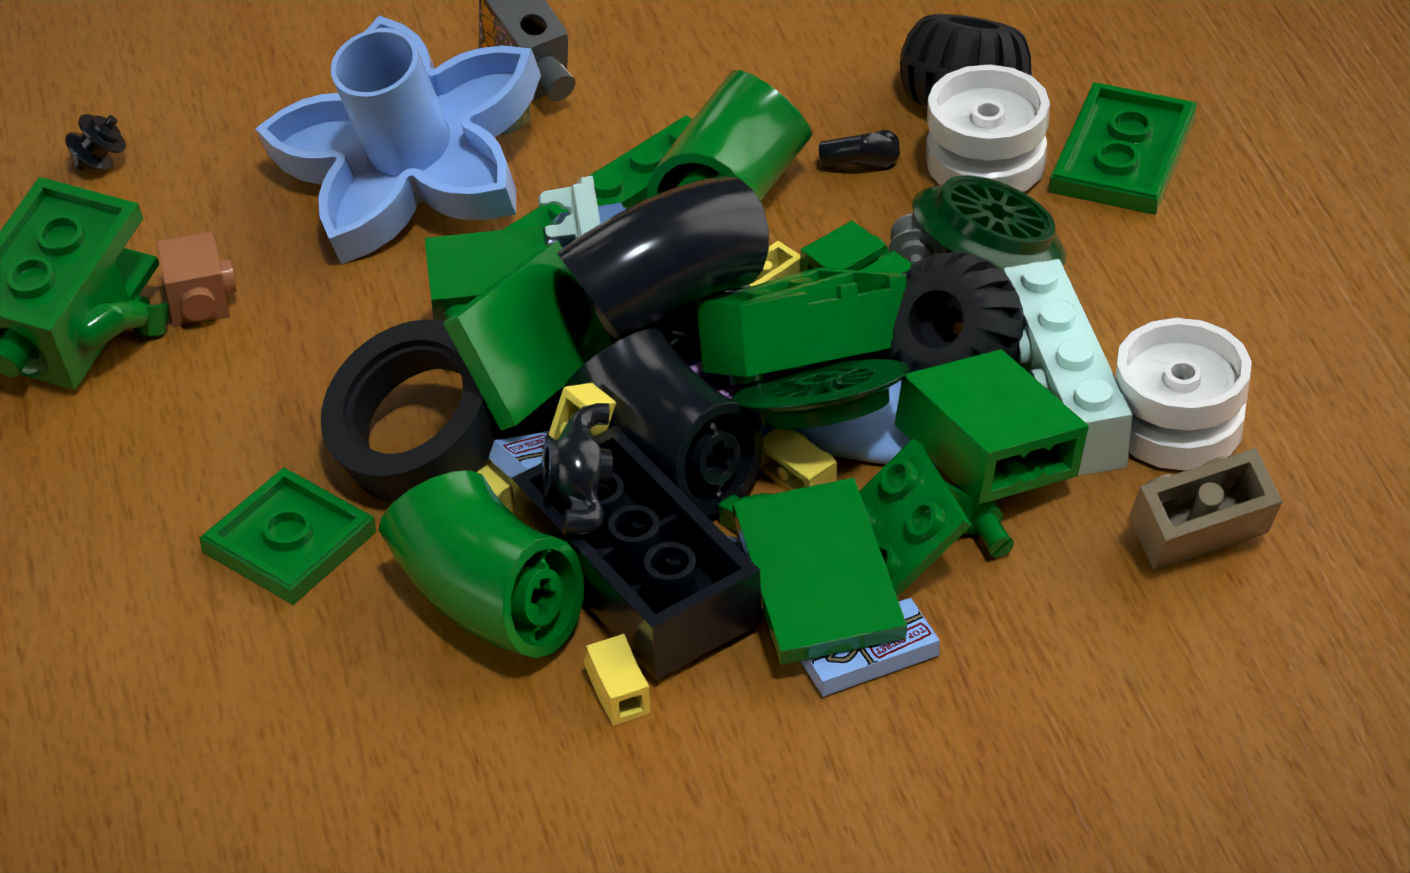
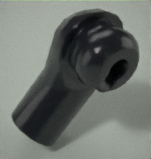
(868, 149)

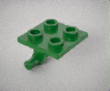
(923, 515)

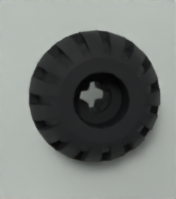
(952, 42)
(949, 291)

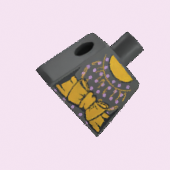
(535, 27)

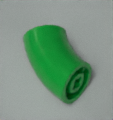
(738, 133)
(485, 564)

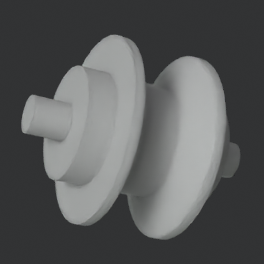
(912, 240)

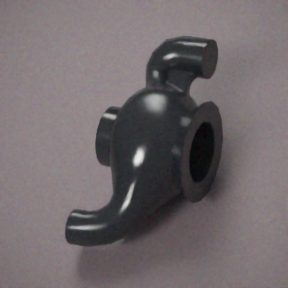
(577, 468)

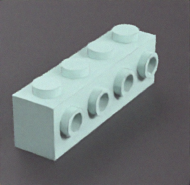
(1068, 361)

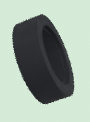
(364, 383)

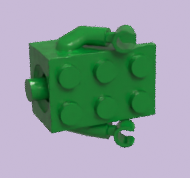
(70, 282)

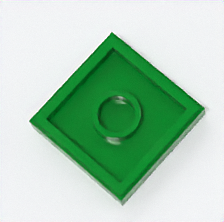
(288, 535)

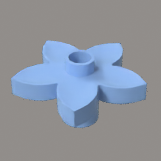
(404, 135)

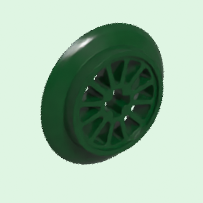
(988, 221)
(822, 393)

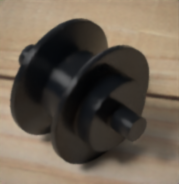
(95, 142)

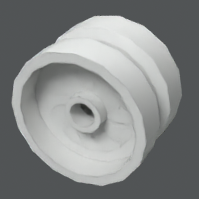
(988, 126)
(1183, 391)

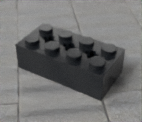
(653, 562)

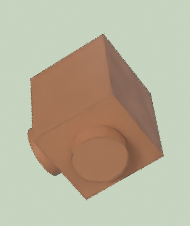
(195, 278)

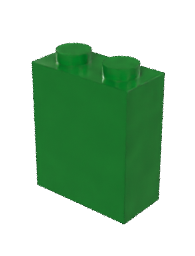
(991, 426)

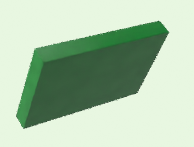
(1123, 148)
(527, 335)
(819, 571)

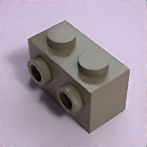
(1204, 508)

